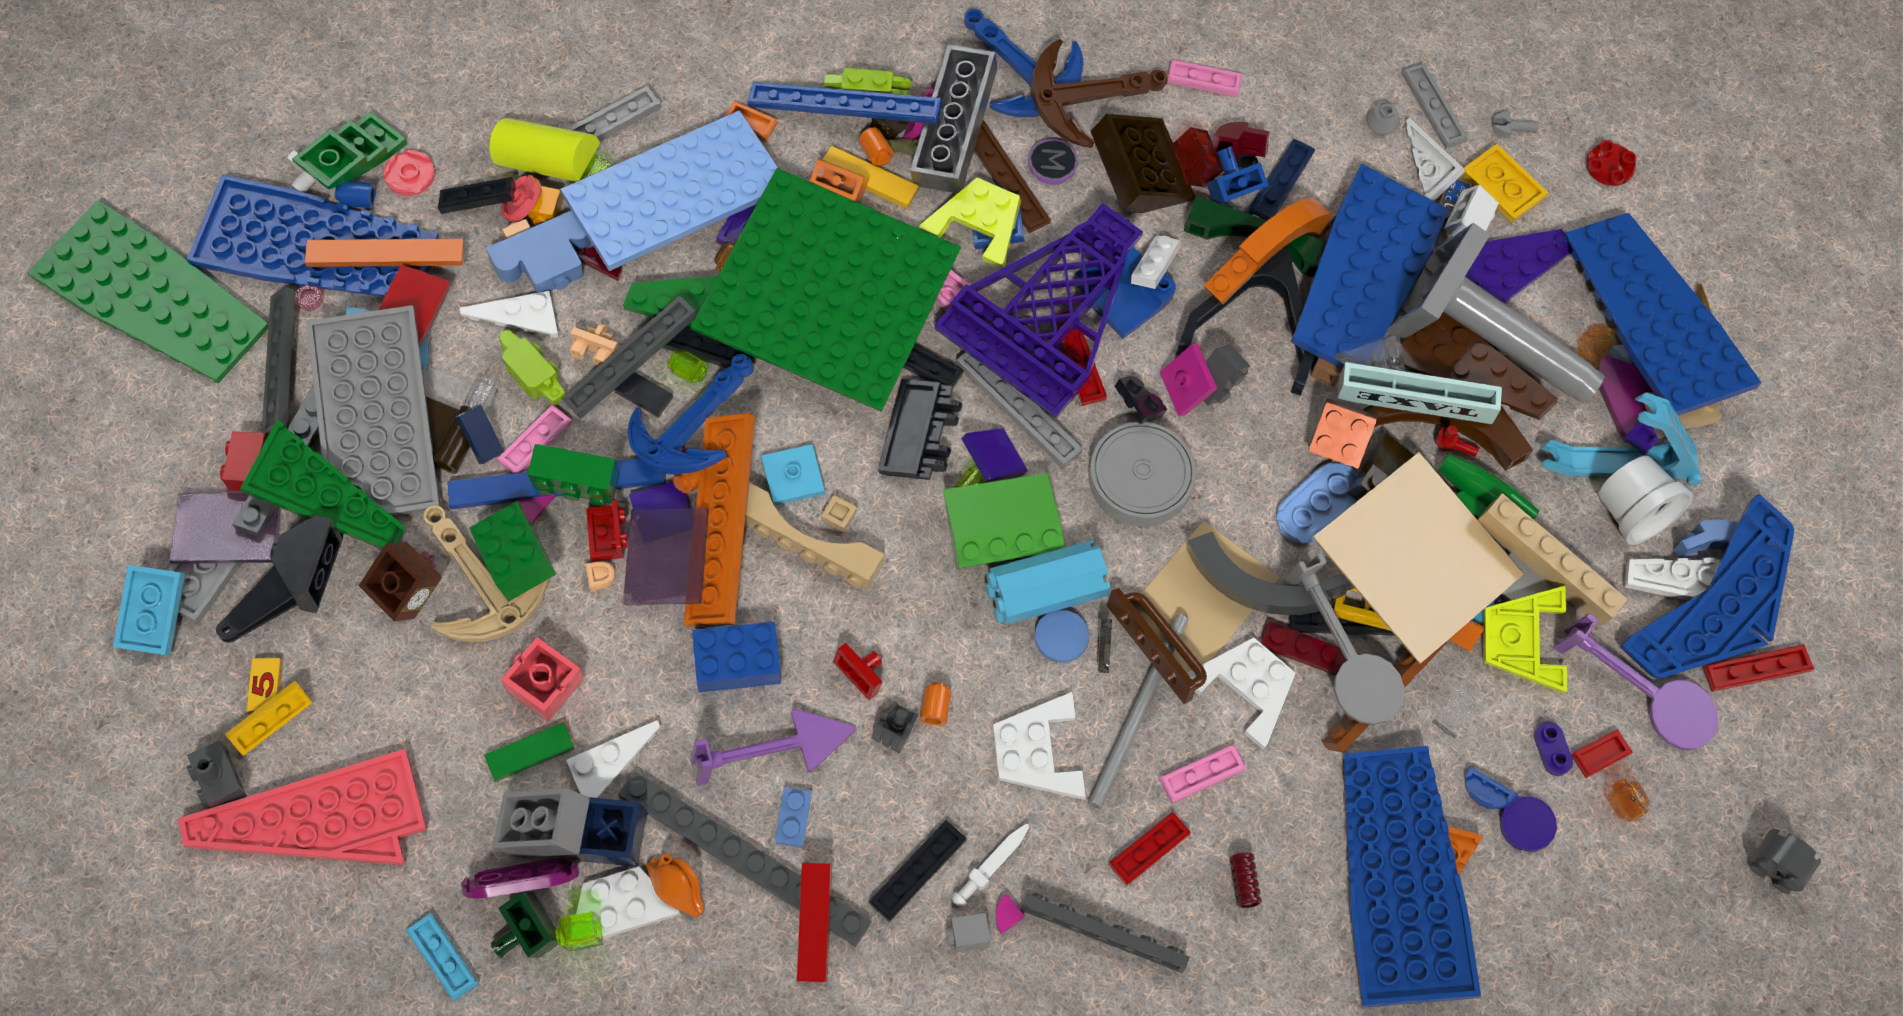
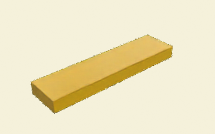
(880, 182)

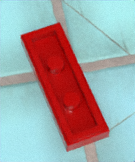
(1149, 848)

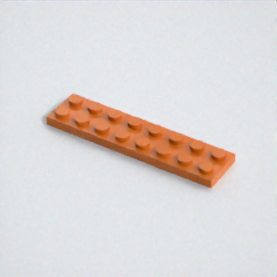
(724, 492)

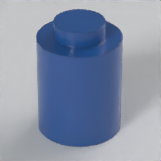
(356, 194)

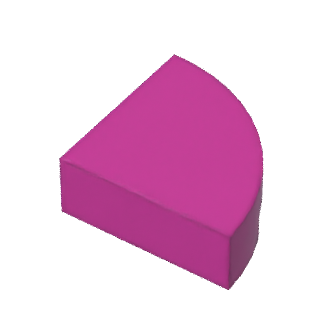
(1007, 914)

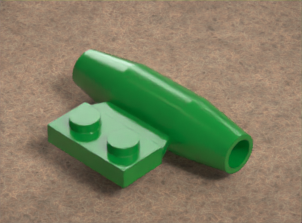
(1481, 487)

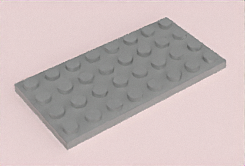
(375, 406)

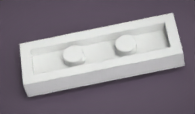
(1155, 261)

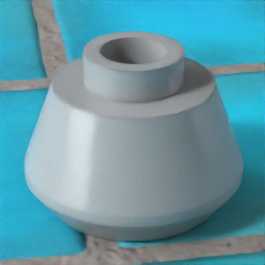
(1384, 119)

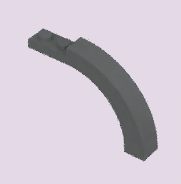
(1251, 591)

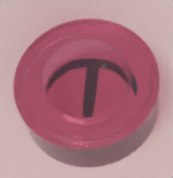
(309, 297)

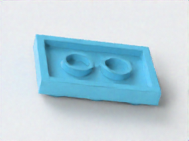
(149, 610)

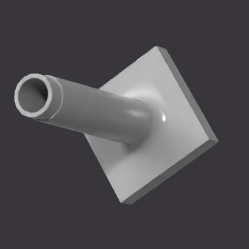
(1446, 289)

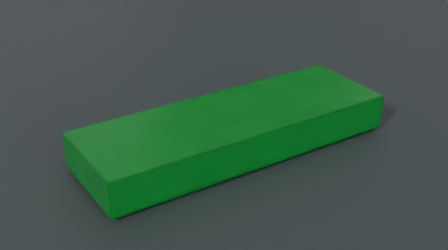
(529, 752)

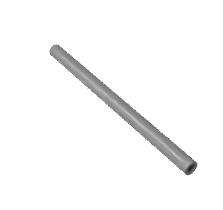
(1133, 723)

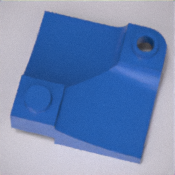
(1132, 302)

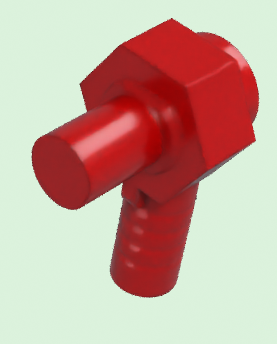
(1448, 439)

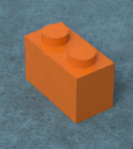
(839, 180)

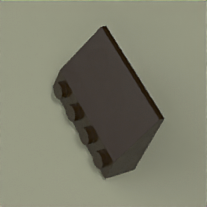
(1140, 163)

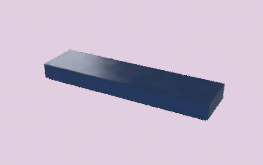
(1282, 180)

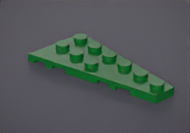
(308, 485)

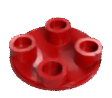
(1611, 163)

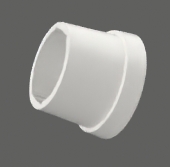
(1644, 499)

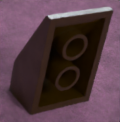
(1383, 461)

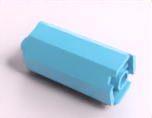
(1047, 582)

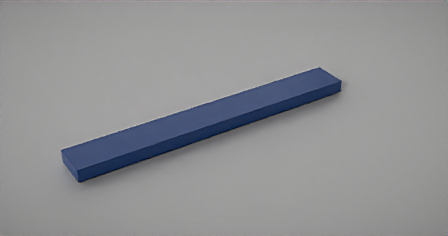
(845, 102)
(518, 486)

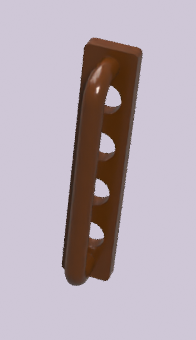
(1151, 645)

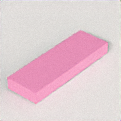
(1204, 78)
(542, 432)
(1202, 773)

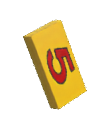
(264, 681)

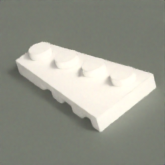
(1671, 578)

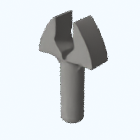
(1511, 124)

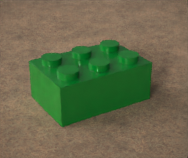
(573, 474)
(512, 551)

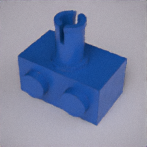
(1235, 180)

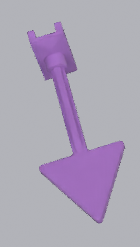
(815, 737)

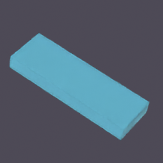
(442, 957)

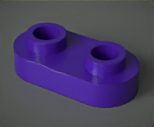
(1551, 748)

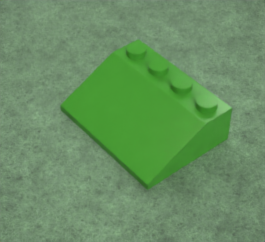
(1003, 520)

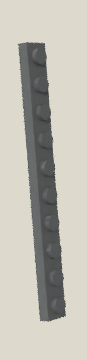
(736, 853)

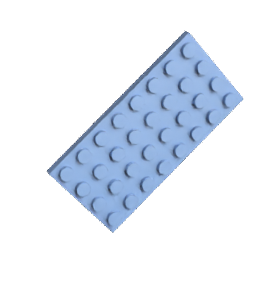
(671, 190)

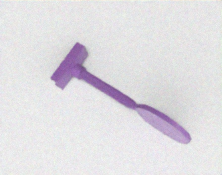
(1678, 710)

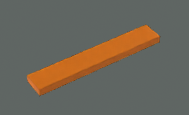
(384, 252)

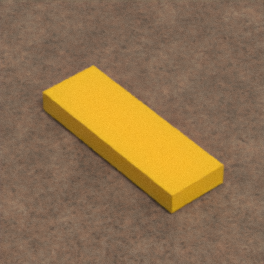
(268, 718)

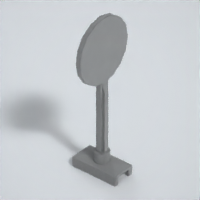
(1365, 684)

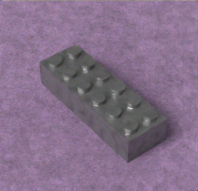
(948, 147)

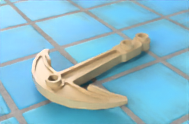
(493, 624)

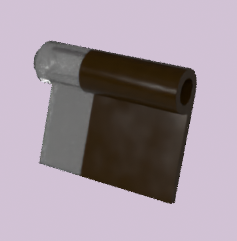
(446, 399)

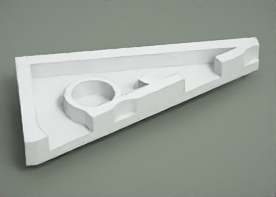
(525, 312)

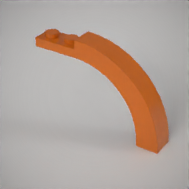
(1281, 229)

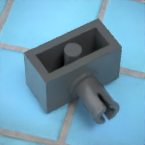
(1227, 370)
(215, 775)

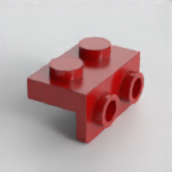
(605, 532)

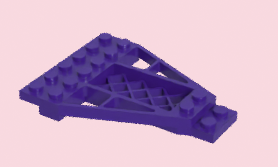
(1016, 351)

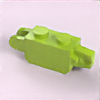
(868, 81)
(530, 369)

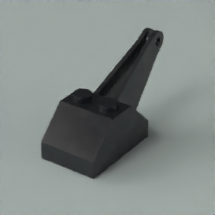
(298, 578)

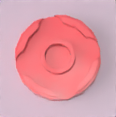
(415, 177)
(525, 196)

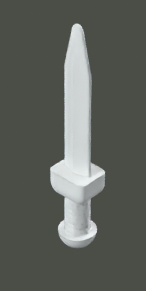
(979, 877)

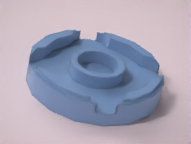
(1061, 636)

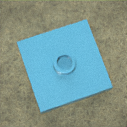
(792, 474)

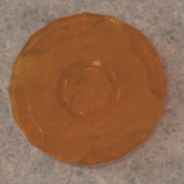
(1588, 344)

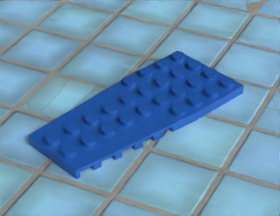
(265, 231)
(1367, 264)
(1659, 317)
(1404, 883)

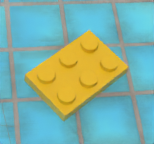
(1505, 182)

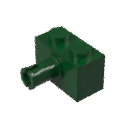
(528, 927)

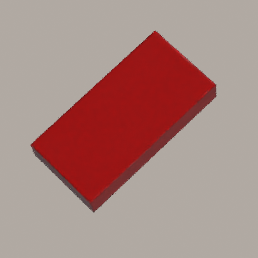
(1601, 753)

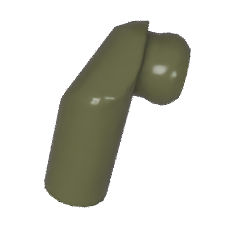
(904, 145)

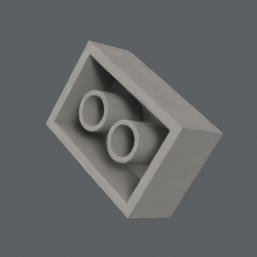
(541, 823)

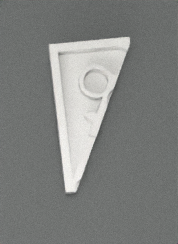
(1435, 165)
(599, 766)

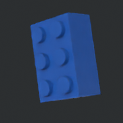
(736, 657)

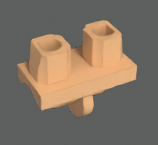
(594, 340)

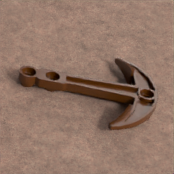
(1073, 93)

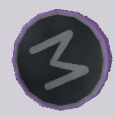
(1052, 161)

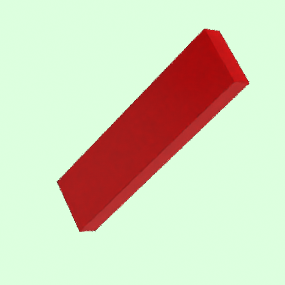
(1077, 349)
(1758, 668)
(814, 922)

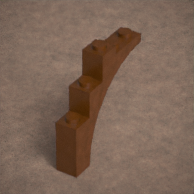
(1499, 439)

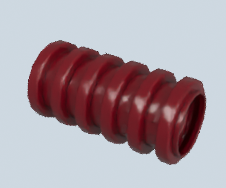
(1245, 879)

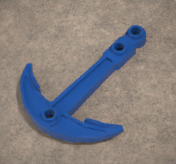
(1020, 63)
(663, 453)

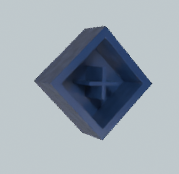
(613, 832)

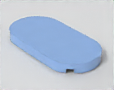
(1316, 503)

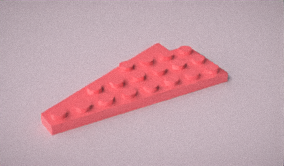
(333, 816)

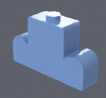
(542, 253)

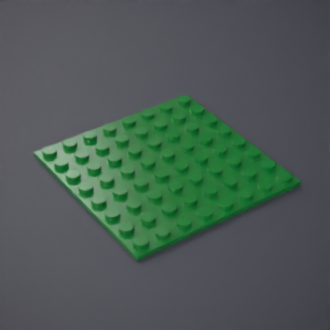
(827, 289)

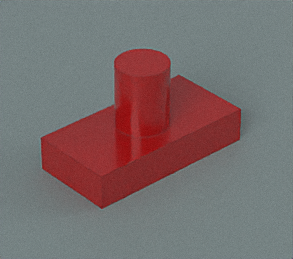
(859, 670)

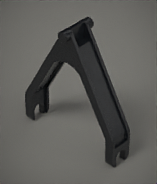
(1276, 275)

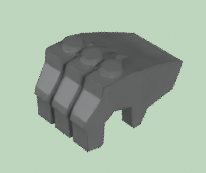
(894, 727)

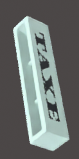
(1419, 393)

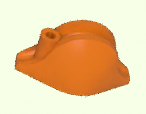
(676, 884)

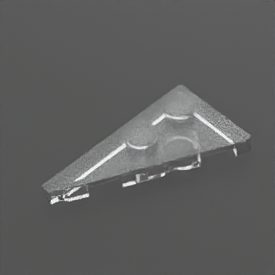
(1380, 353)

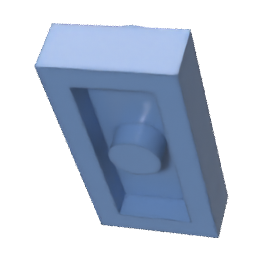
(793, 817)

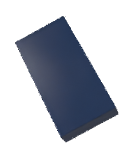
(479, 434)

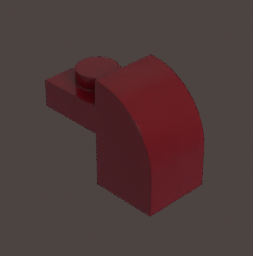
(1241, 139)

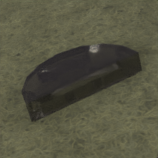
(1104, 646)

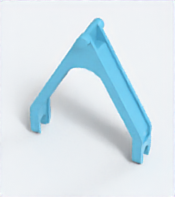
(1675, 457)

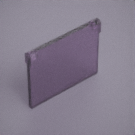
(207, 533)
(665, 556)

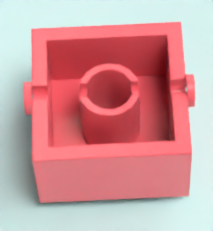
(542, 679)

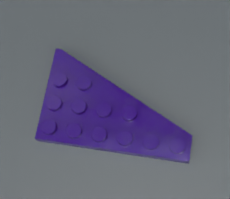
(1515, 262)

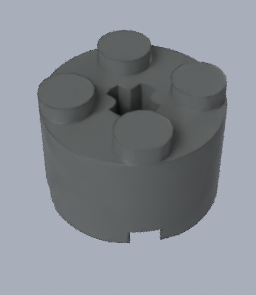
(1785, 861)

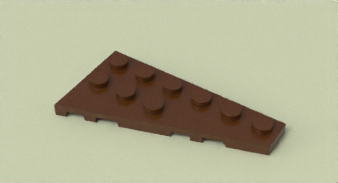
(1457, 353)

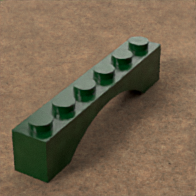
(1215, 220)

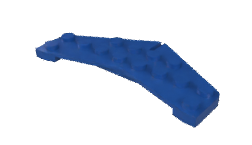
(1741, 595)

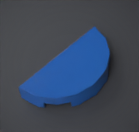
(1487, 791)

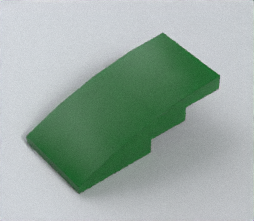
(350, 151)

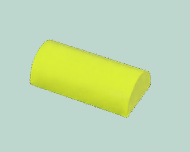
(542, 148)

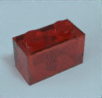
(1197, 157)

